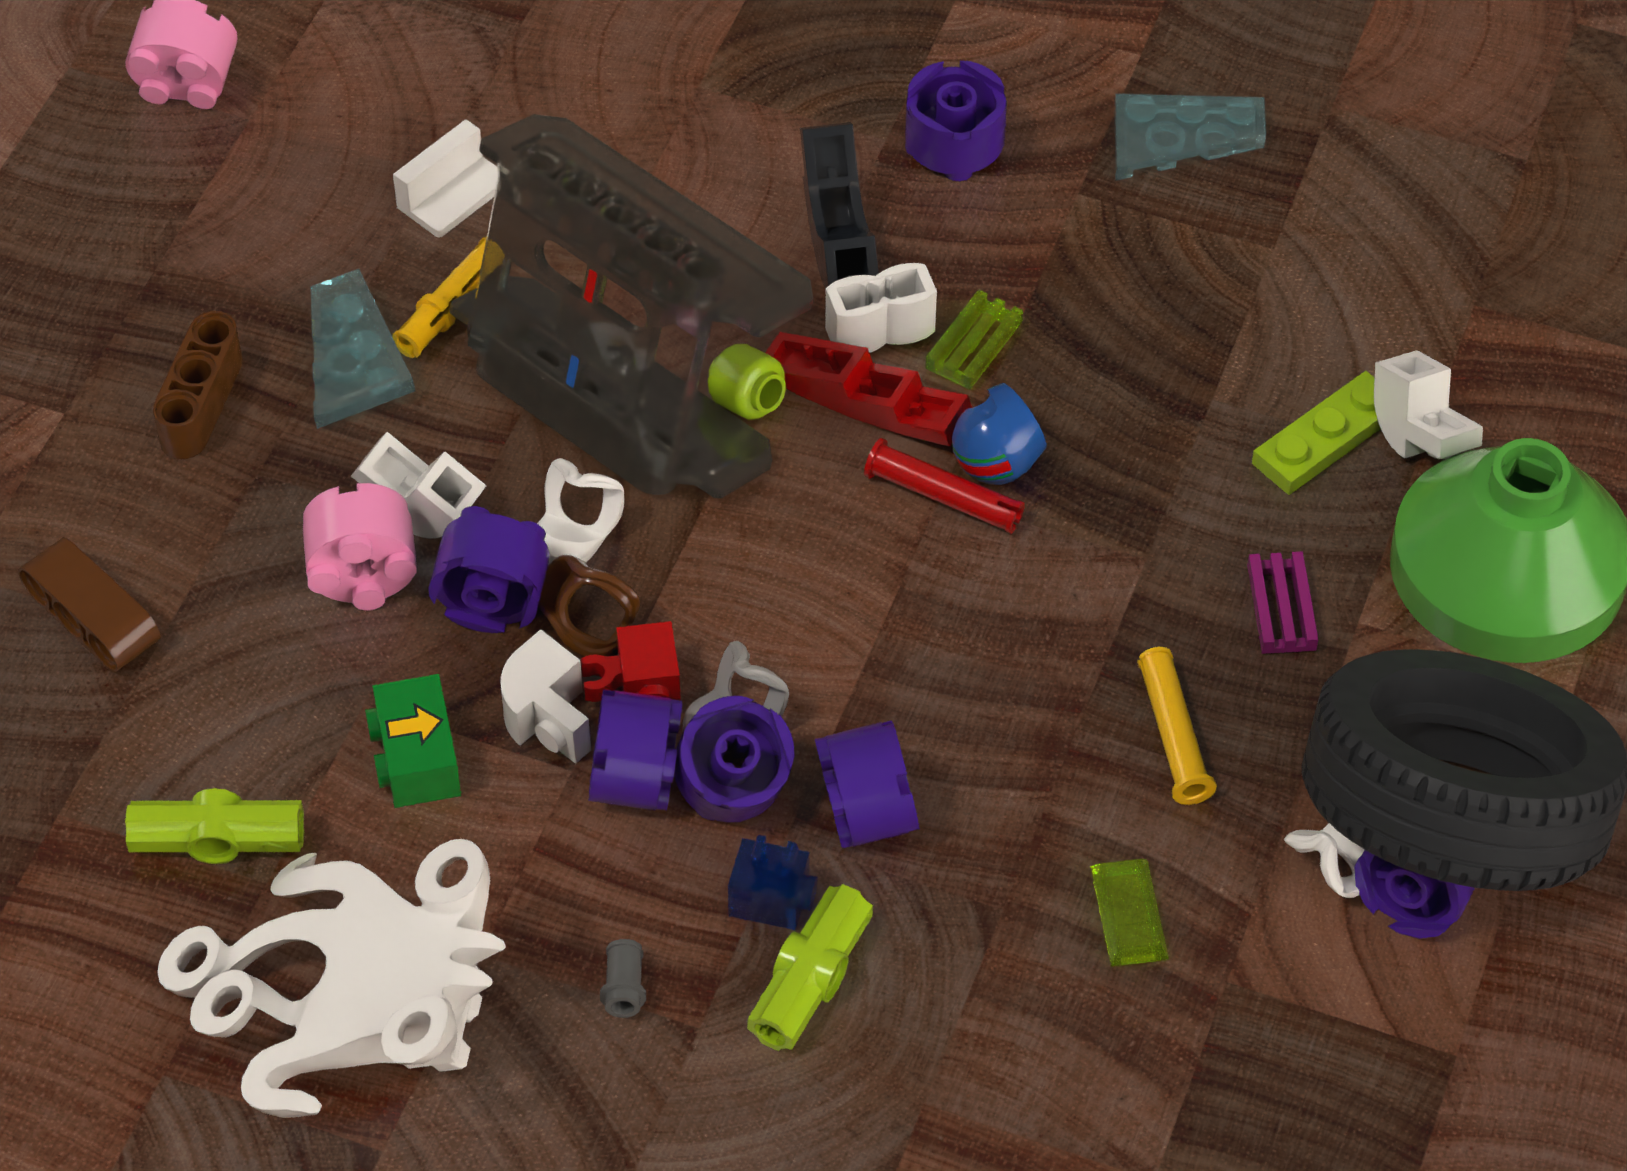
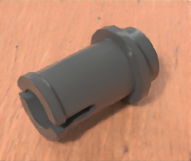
(623, 988)

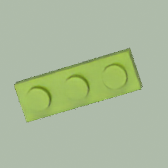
(1320, 436)

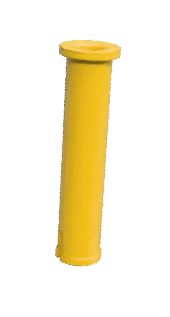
(1175, 727)

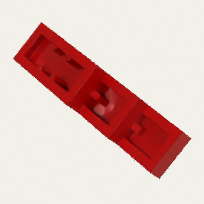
(877, 394)

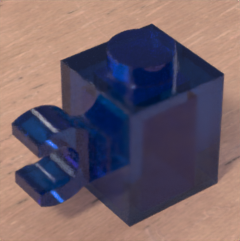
(771, 883)

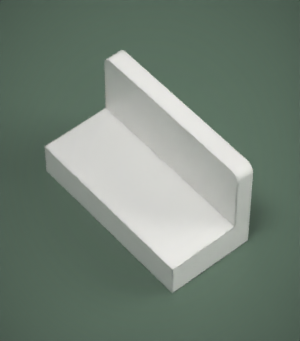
(446, 181)

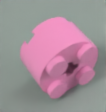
(181, 53)
(359, 545)

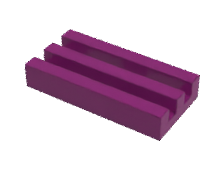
(1278, 568)

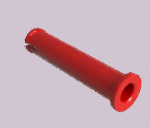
(943, 486)

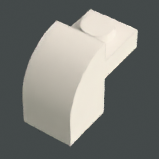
(1415, 409)
(432, 492)
(536, 697)

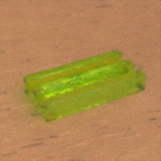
(991, 312)

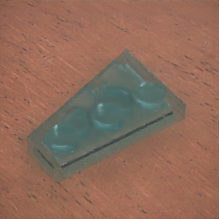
(1178, 127)
(353, 351)

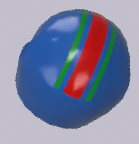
(998, 438)

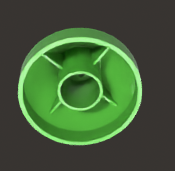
(1510, 553)

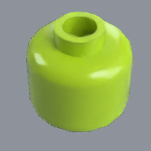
(746, 381)

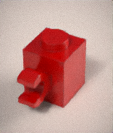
(643, 664)

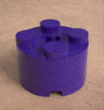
(955, 118)
(490, 570)
(747, 731)
(635, 750)
(867, 784)

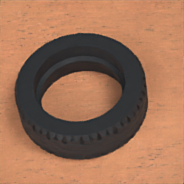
(1523, 828)

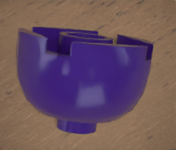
(1417, 902)

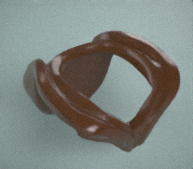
(562, 581)

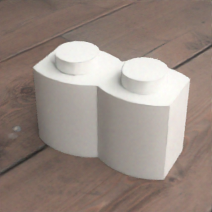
(882, 308)

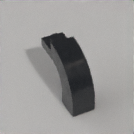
(834, 203)

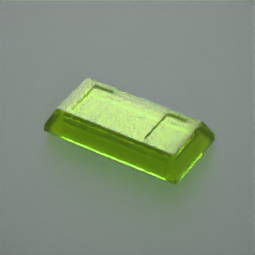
(1129, 912)

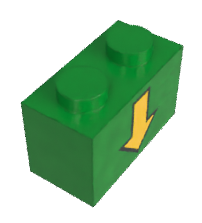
(415, 740)

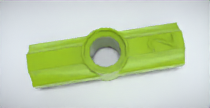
(215, 826)
(810, 967)

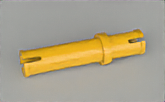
(433, 309)

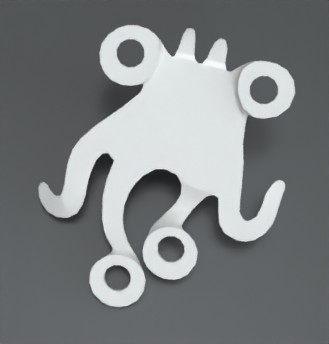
(392, 983)

